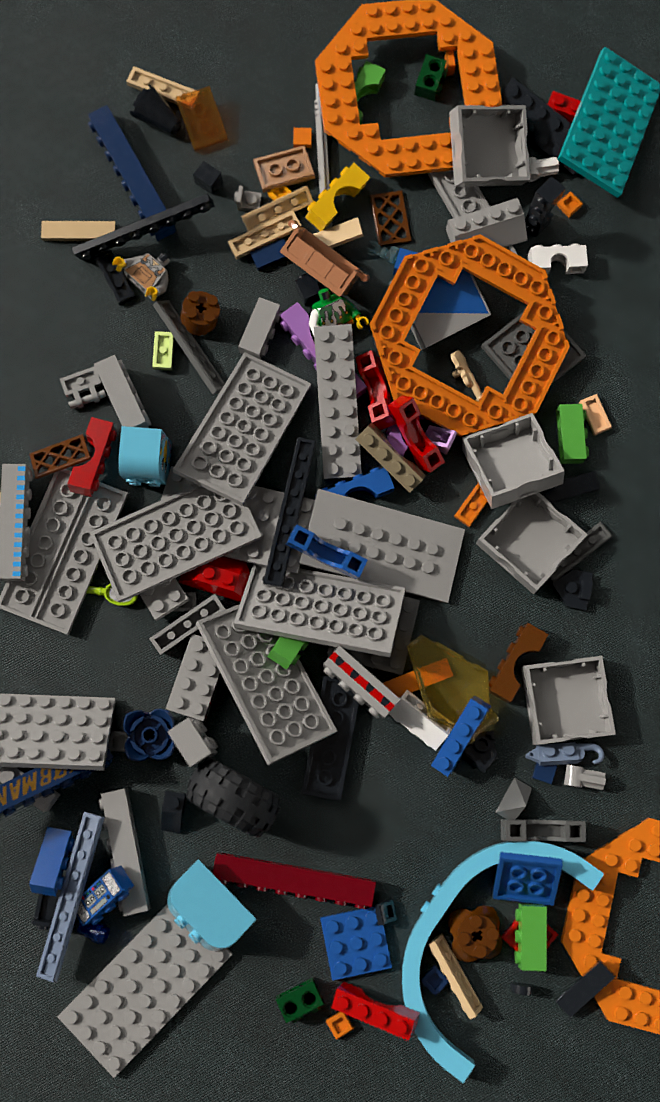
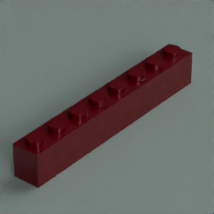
(294, 879)

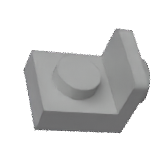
(247, 200)

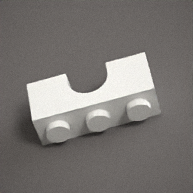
(572, 257)

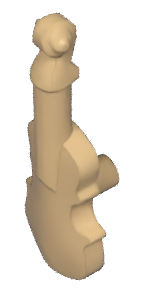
(465, 373)

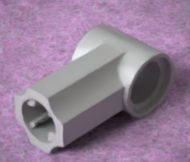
(580, 777)

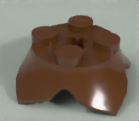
(464, 922)

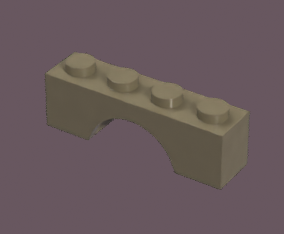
(400, 468)

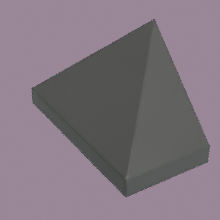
(514, 800)

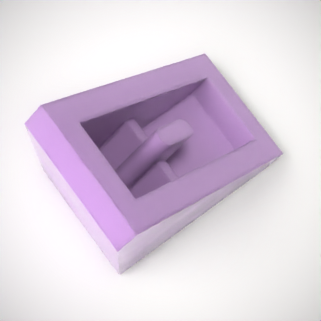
(441, 437)

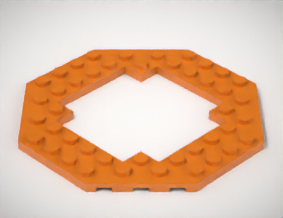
(396, 21)
(501, 270)
(588, 920)

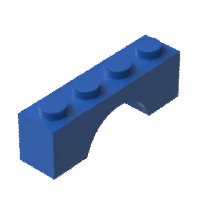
(376, 483)
(330, 555)
(461, 735)

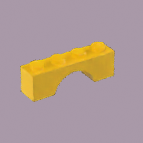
(350, 183)

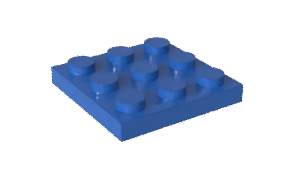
(527, 878)
(355, 943)

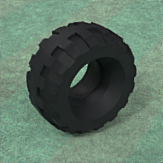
(233, 797)

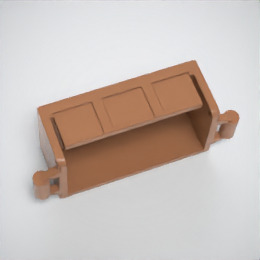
(321, 261)

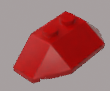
(221, 577)

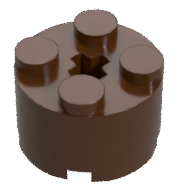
(200, 312)

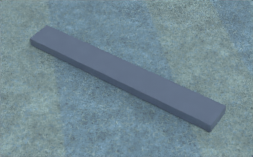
(70, 897)

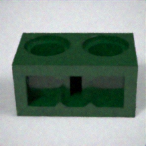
(431, 78)
(296, 995)

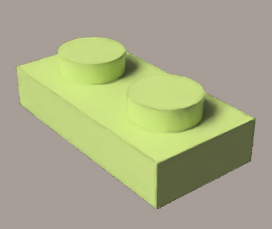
(163, 351)

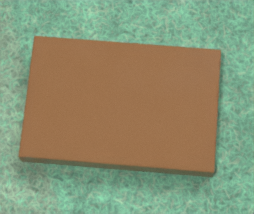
(284, 168)

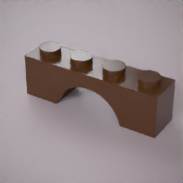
(505, 684)

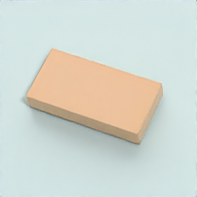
(595, 415)

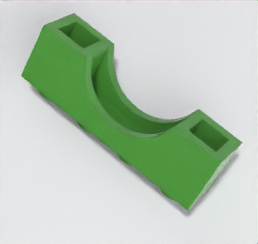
(368, 82)

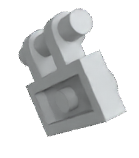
(81, 382)

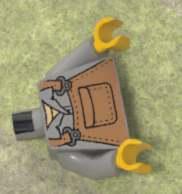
(146, 273)

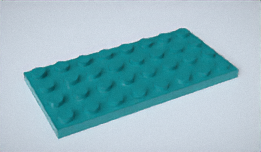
(610, 122)

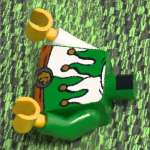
(334, 311)

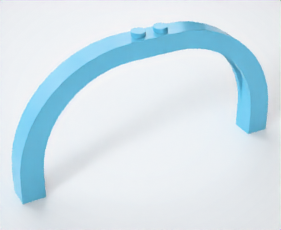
(432, 1039)

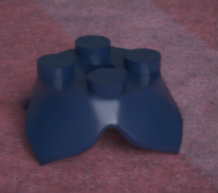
(136, 726)

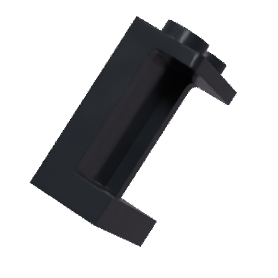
(45, 910)

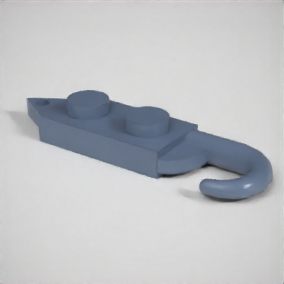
(563, 753)

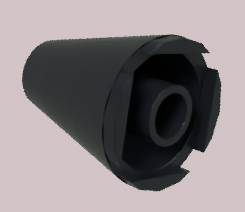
(154, 111)

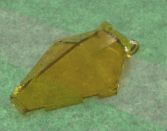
(448, 682)

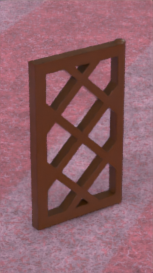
(401, 208)
(48, 451)

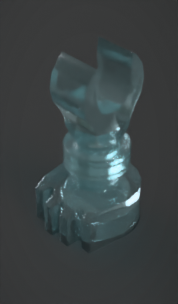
(390, 255)

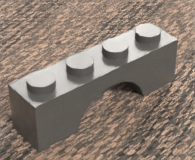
(543, 830)

